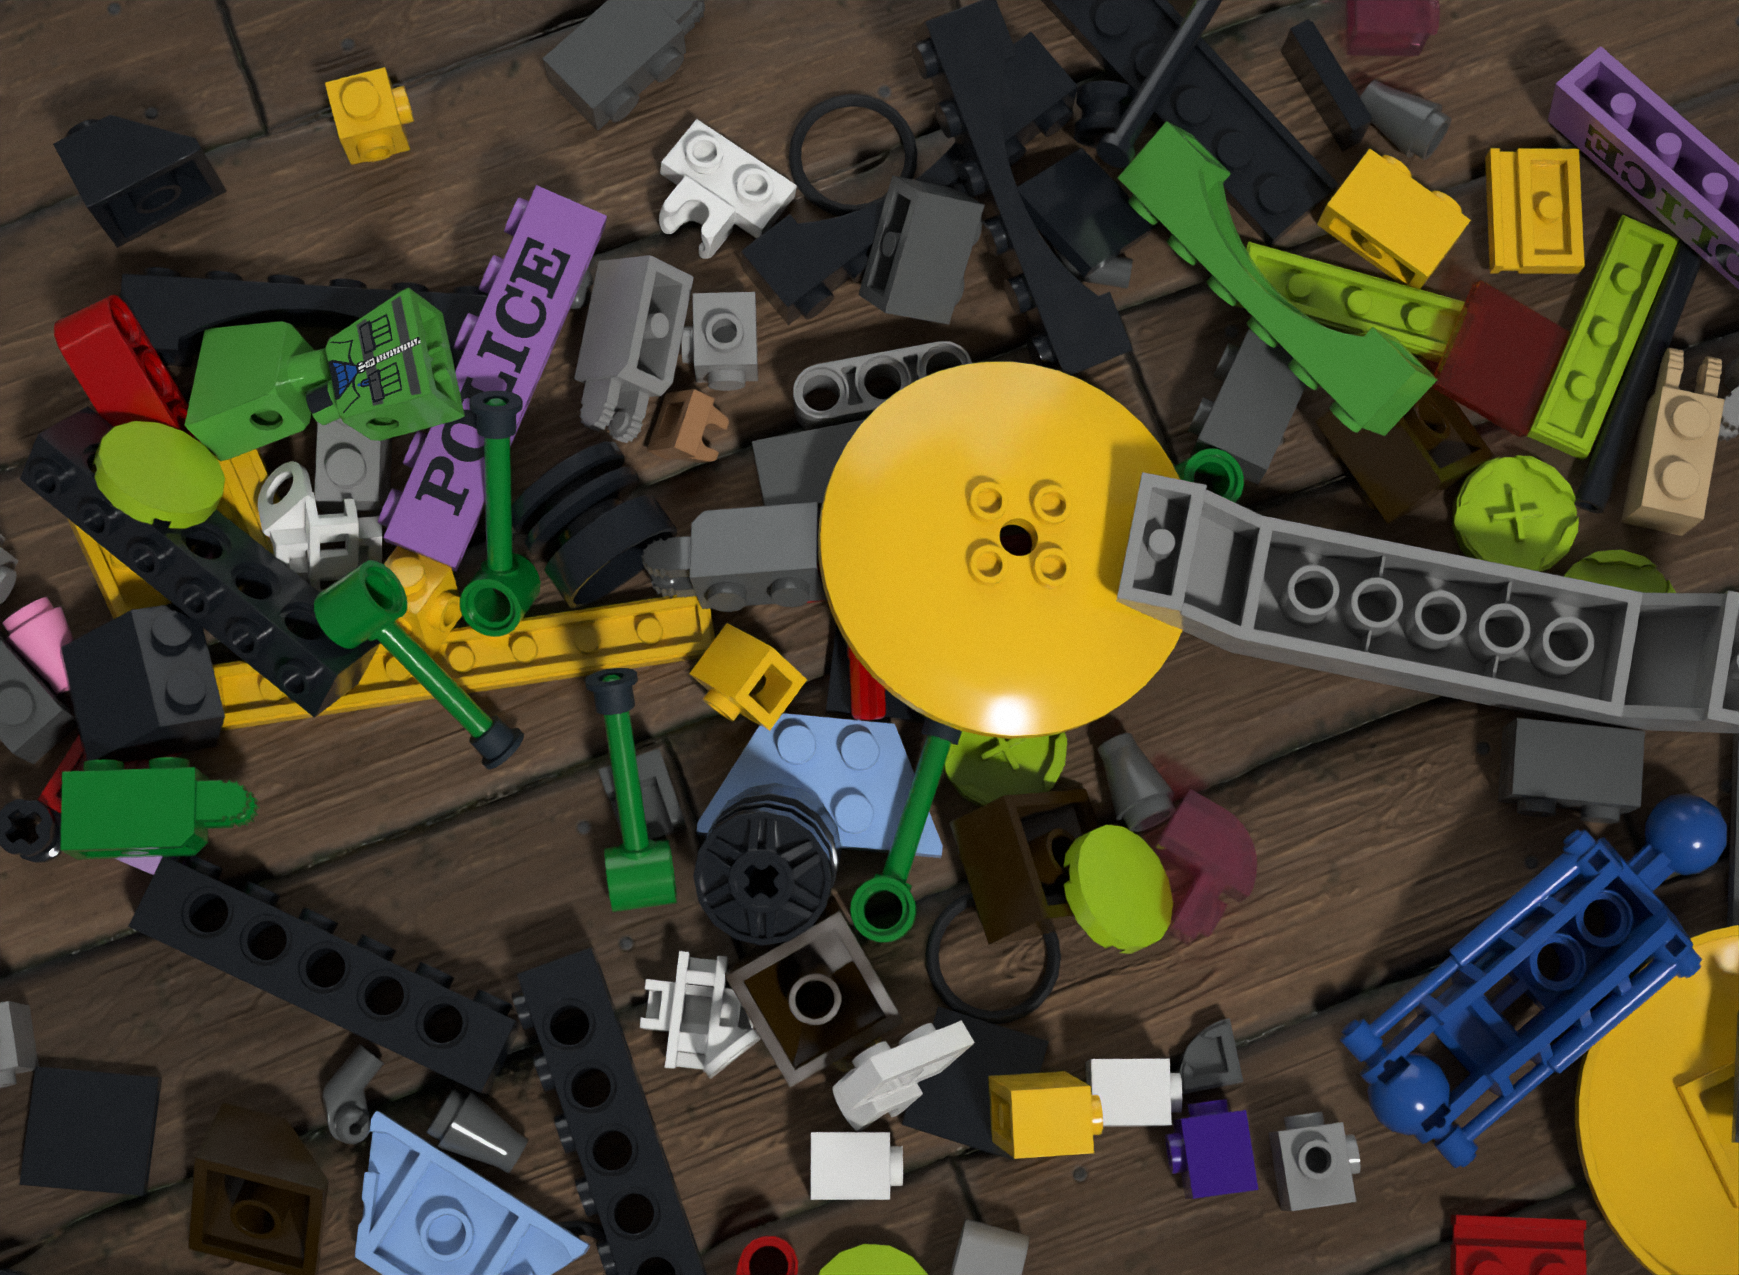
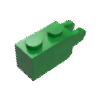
(146, 811)

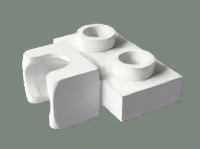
(720, 188)
(888, 1077)

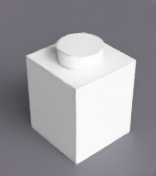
(1135, 1091)
(854, 1165)

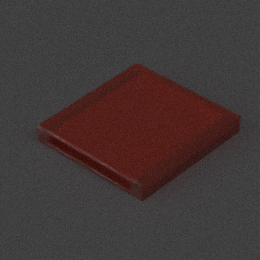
(1500, 359)

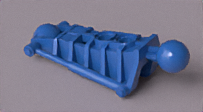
(1412, 1091)

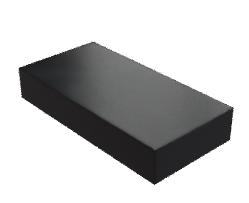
(1326, 84)

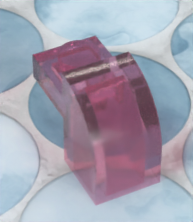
(1217, 852)

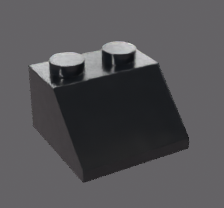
(136, 174)
(143, 686)

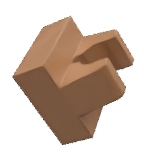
(682, 425)

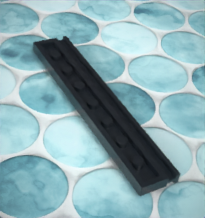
(1271, 172)

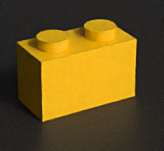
(1393, 220)
(1043, 1114)

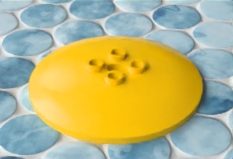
(921, 565)
(1661, 1119)

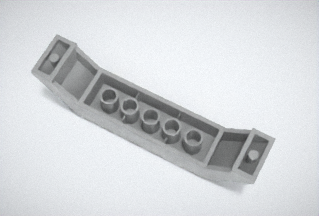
(1430, 617)

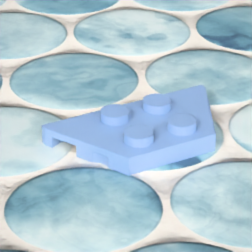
(843, 763)
(445, 1219)

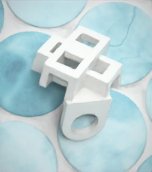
(299, 530)
(708, 1017)

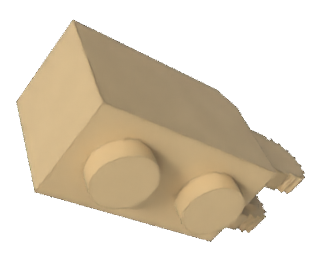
(1675, 449)

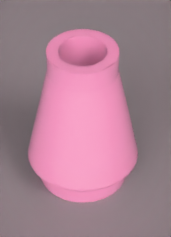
(37, 636)

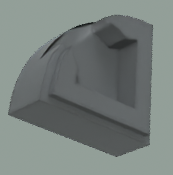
(1210, 1059)

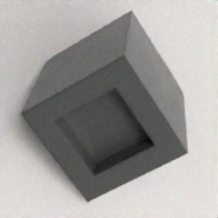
(658, 795)

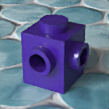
(1212, 1151)

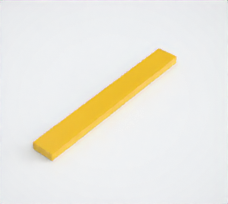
(534, 652)

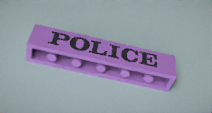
(1653, 156)
(501, 352)

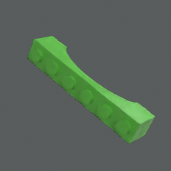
(1184, 190)

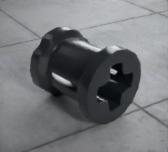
(14, 830)

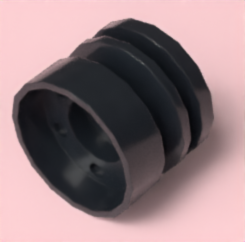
(586, 514)
(762, 829)

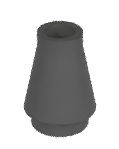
(1406, 119)
(1135, 785)
(476, 1131)

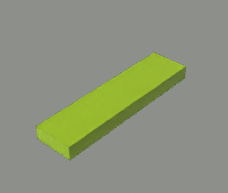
(1357, 301)
(1603, 337)

